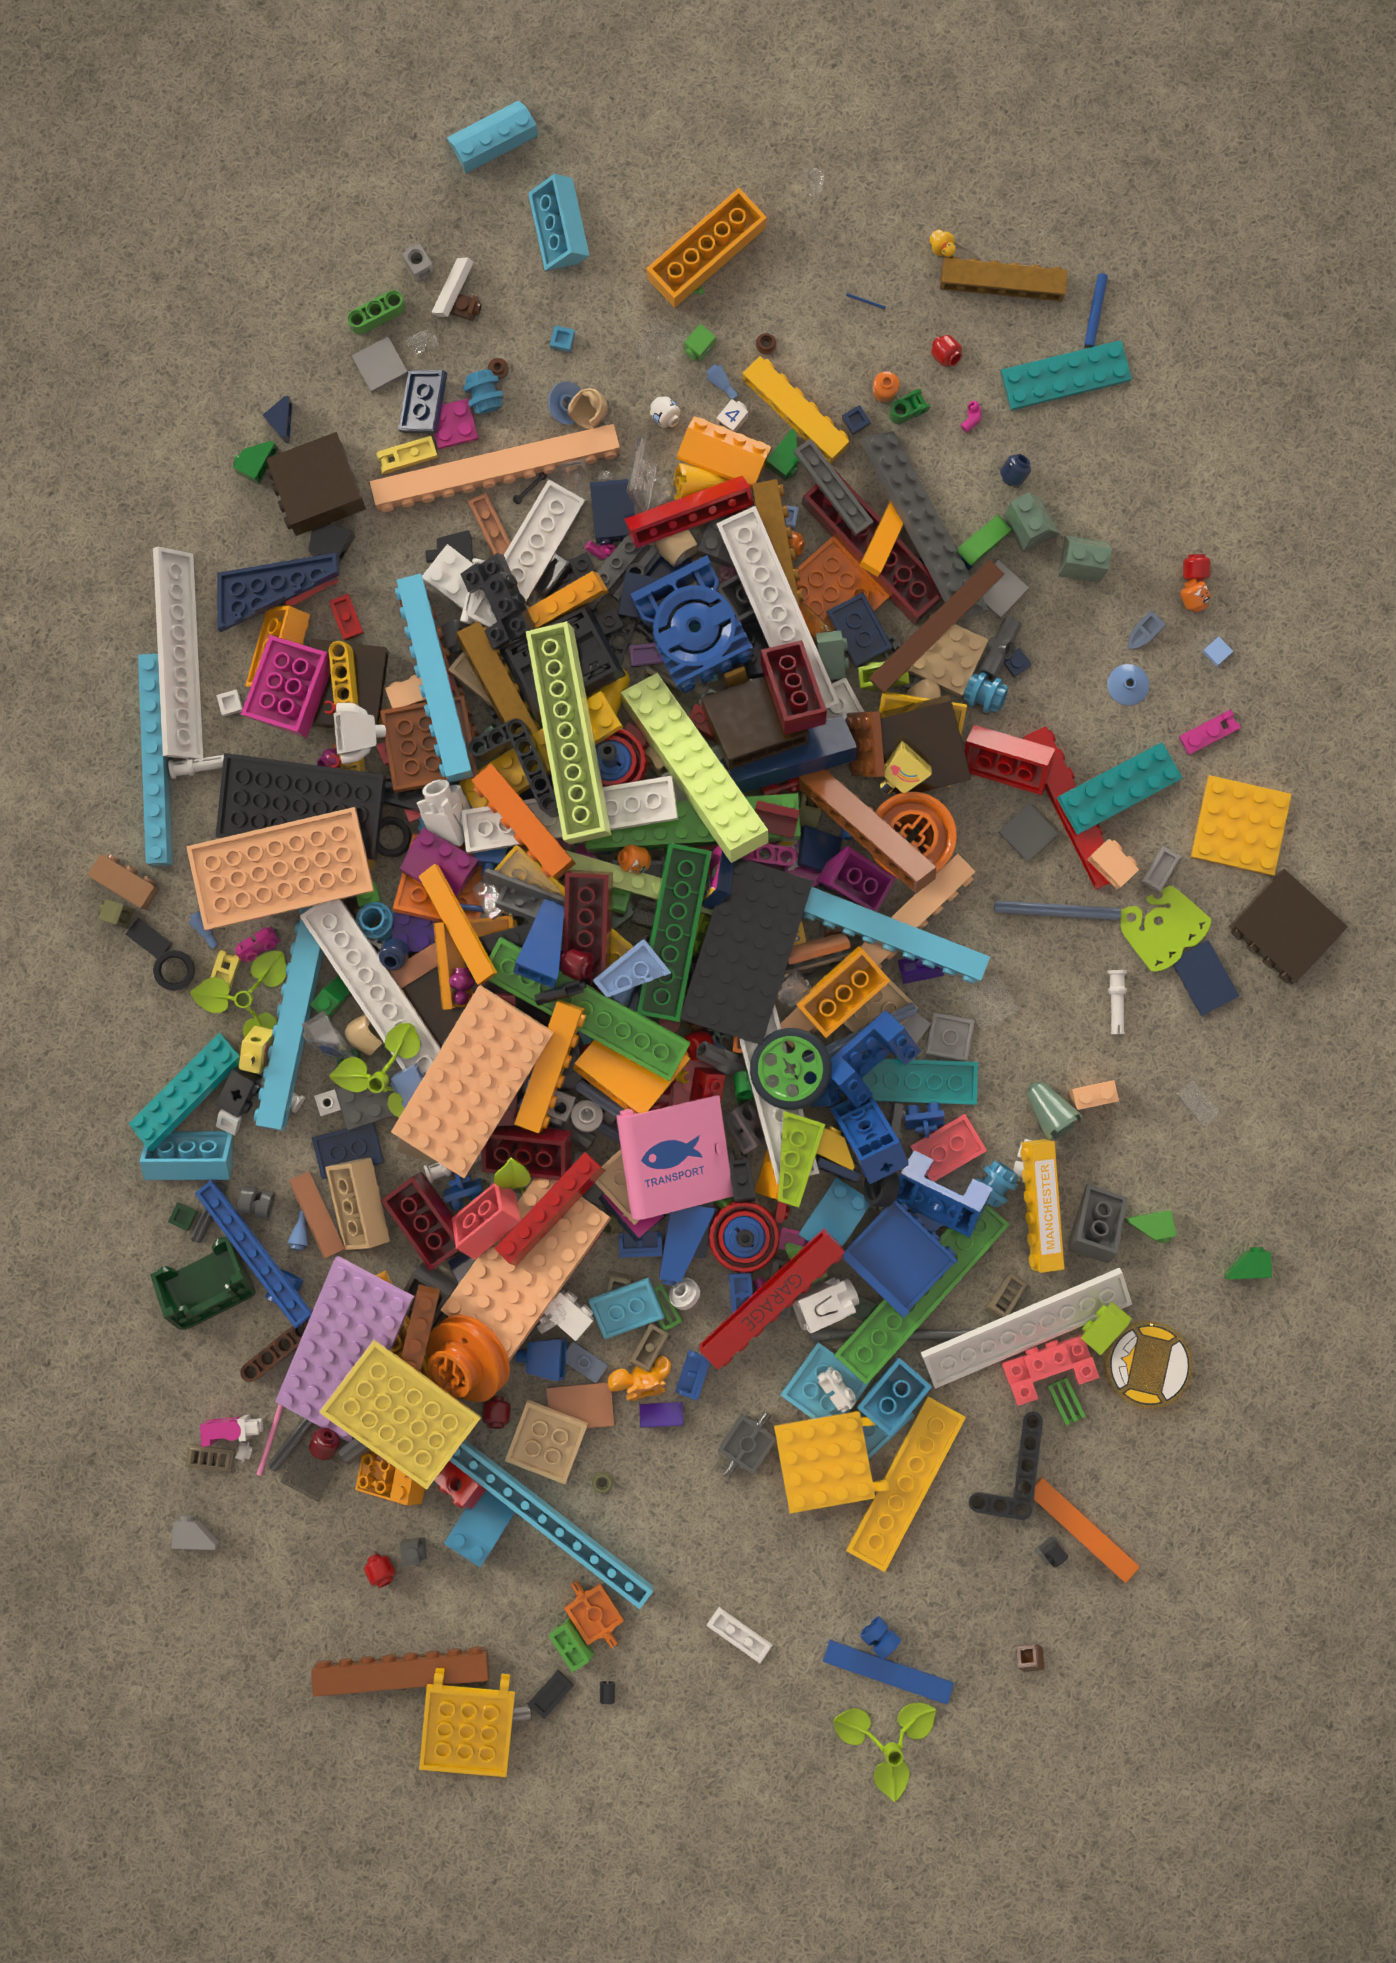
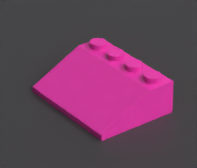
(288, 686)

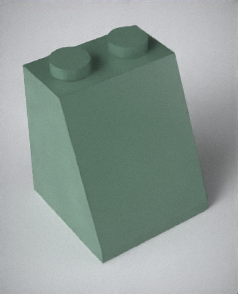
(1030, 521)
(1084, 558)

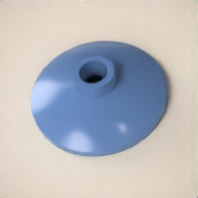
(560, 392)
(1121, 691)

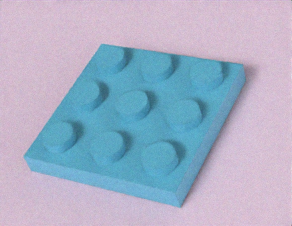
(808, 1394)

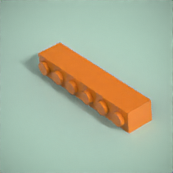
(523, 821)

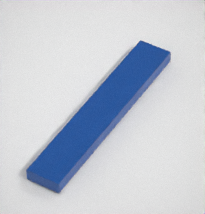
(888, 1672)

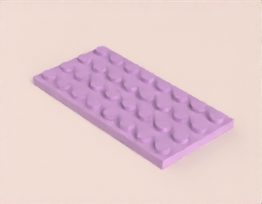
(344, 1322)

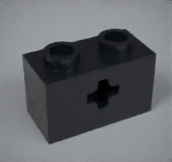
(239, 1092)

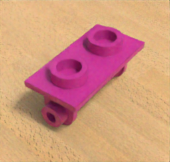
(265, 940)

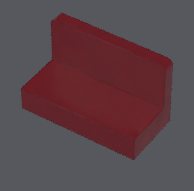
(777, 818)

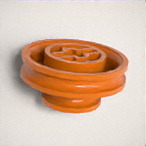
(930, 816)
(467, 1359)

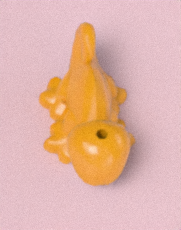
(640, 1382)

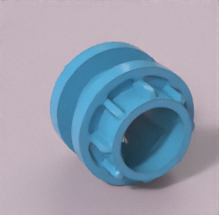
(483, 390)
(986, 693)
(368, 914)
(1000, 1179)

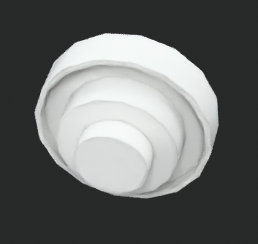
(586, 1116)
(684, 1294)

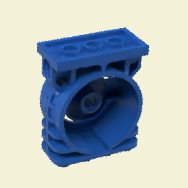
(683, 667)

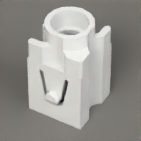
(443, 810)
(825, 1304)

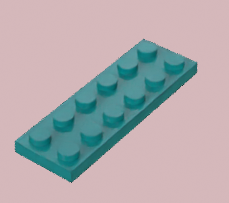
(1066, 375)
(1119, 788)
(924, 1081)
(185, 1091)

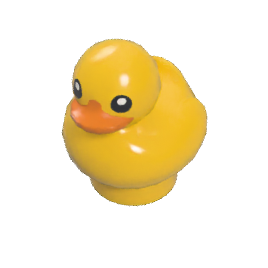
(942, 243)

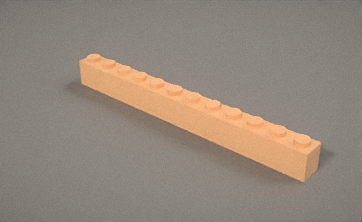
(494, 468)
(914, 913)

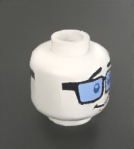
(665, 412)

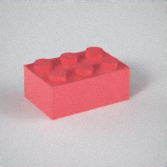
(485, 1220)

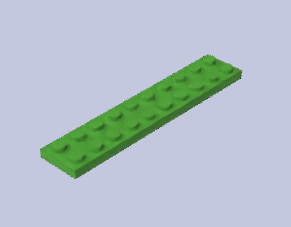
(605, 1017)
(887, 1330)

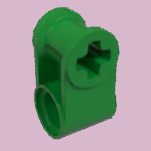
(912, 406)
(742, 1086)

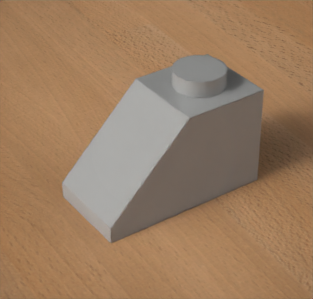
(192, 1534)

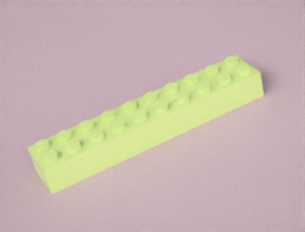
(568, 733)
(694, 768)

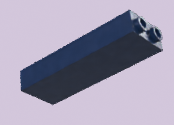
(827, 748)

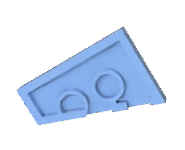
(632, 969)

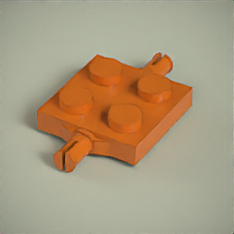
(594, 1614)

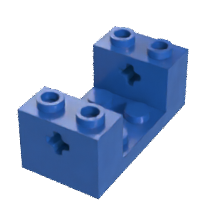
(879, 1039)
(870, 1138)
(953, 1210)

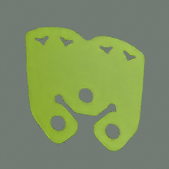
(1171, 935)

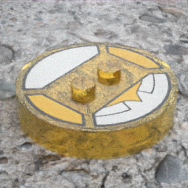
(1148, 1364)

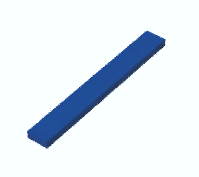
(254, 1254)

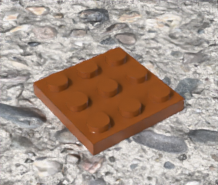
(867, 735)

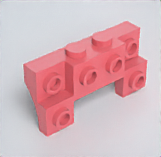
(1046, 1362)

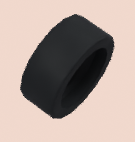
(389, 820)
(169, 985)
(882, 1196)

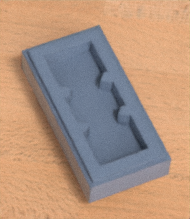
(585, 1362)

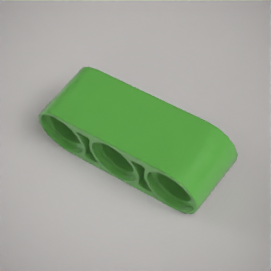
(380, 303)
(984, 540)

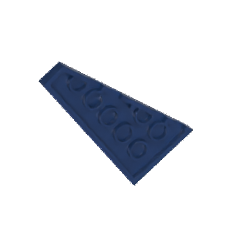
(259, 588)

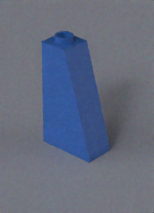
(542, 947)
(682, 1239)

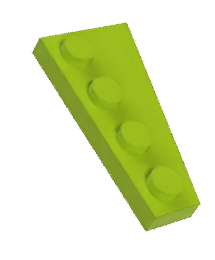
(798, 1151)

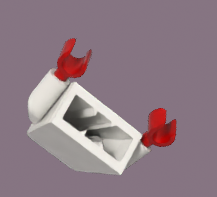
(354, 732)

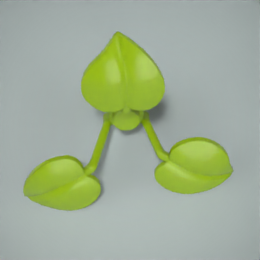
(214, 991)
(353, 1075)
(512, 1176)
(893, 1775)

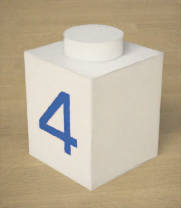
(732, 416)

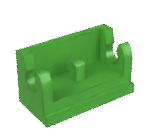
(571, 1645)

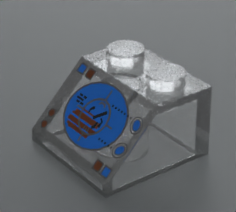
(326, 1037)

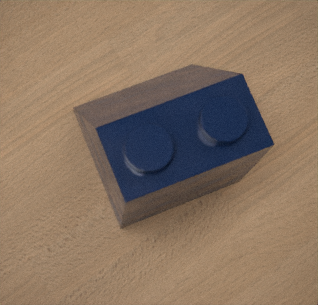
(610, 509)

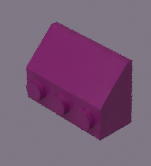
(430, 850)
(856, 879)

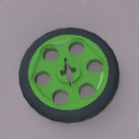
(778, 1095)

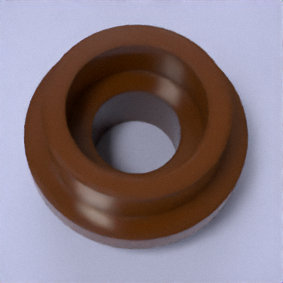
(766, 337)
(503, 371)

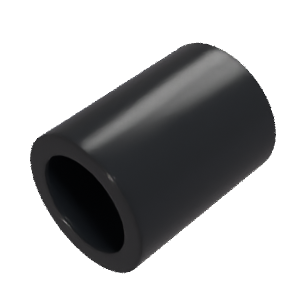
(607, 1692)

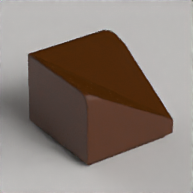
(1030, 1658)

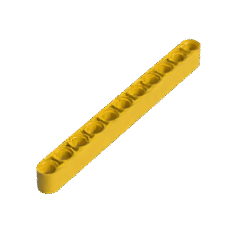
(338, 686)

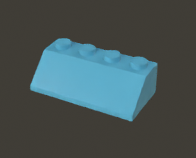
(493, 136)
(558, 222)
(190, 1157)

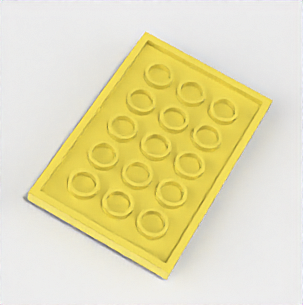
(400, 1414)

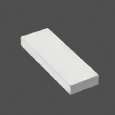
(452, 287)
(739, 1635)

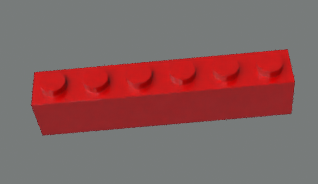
(689, 511)
(550, 1209)

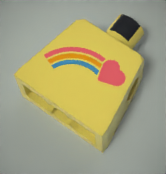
(904, 770)
(255, 1052)

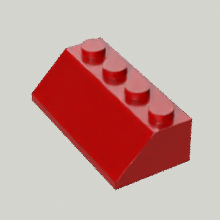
(1008, 759)

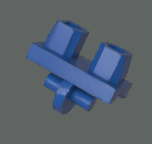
(925, 1121)
(460, 1188)

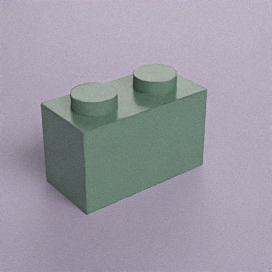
(831, 651)

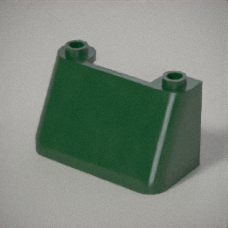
(203, 1286)

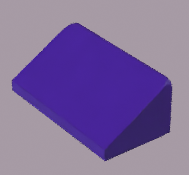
(915, 971)
(661, 1414)

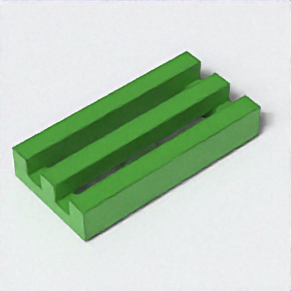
(674, 1310)
(1074, 1418)

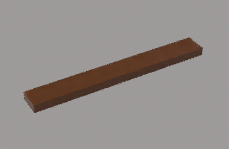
(936, 626)

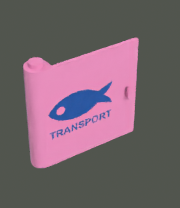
(673, 1157)

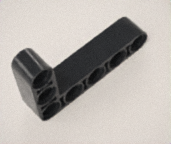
(527, 760)
(1029, 1476)

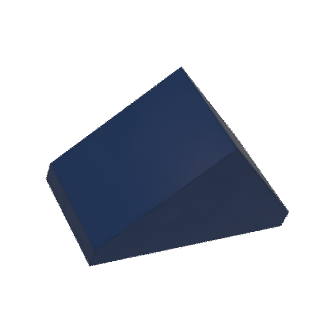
(280, 418)

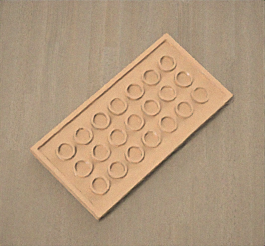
(280, 869)
(472, 1081)
(515, 1297)

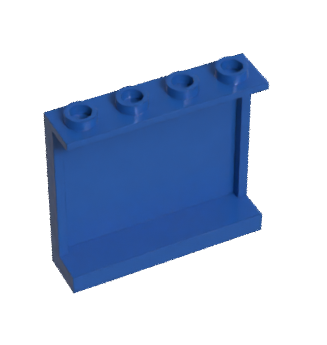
(899, 1257)

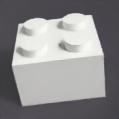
(577, 1316)

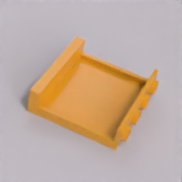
(450, 958)
(622, 1078)

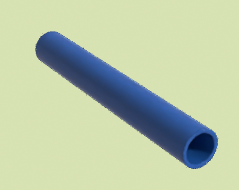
(1096, 309)

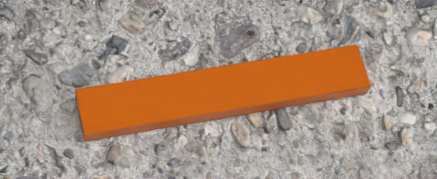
(1084, 1530)

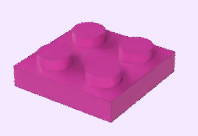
(455, 425)

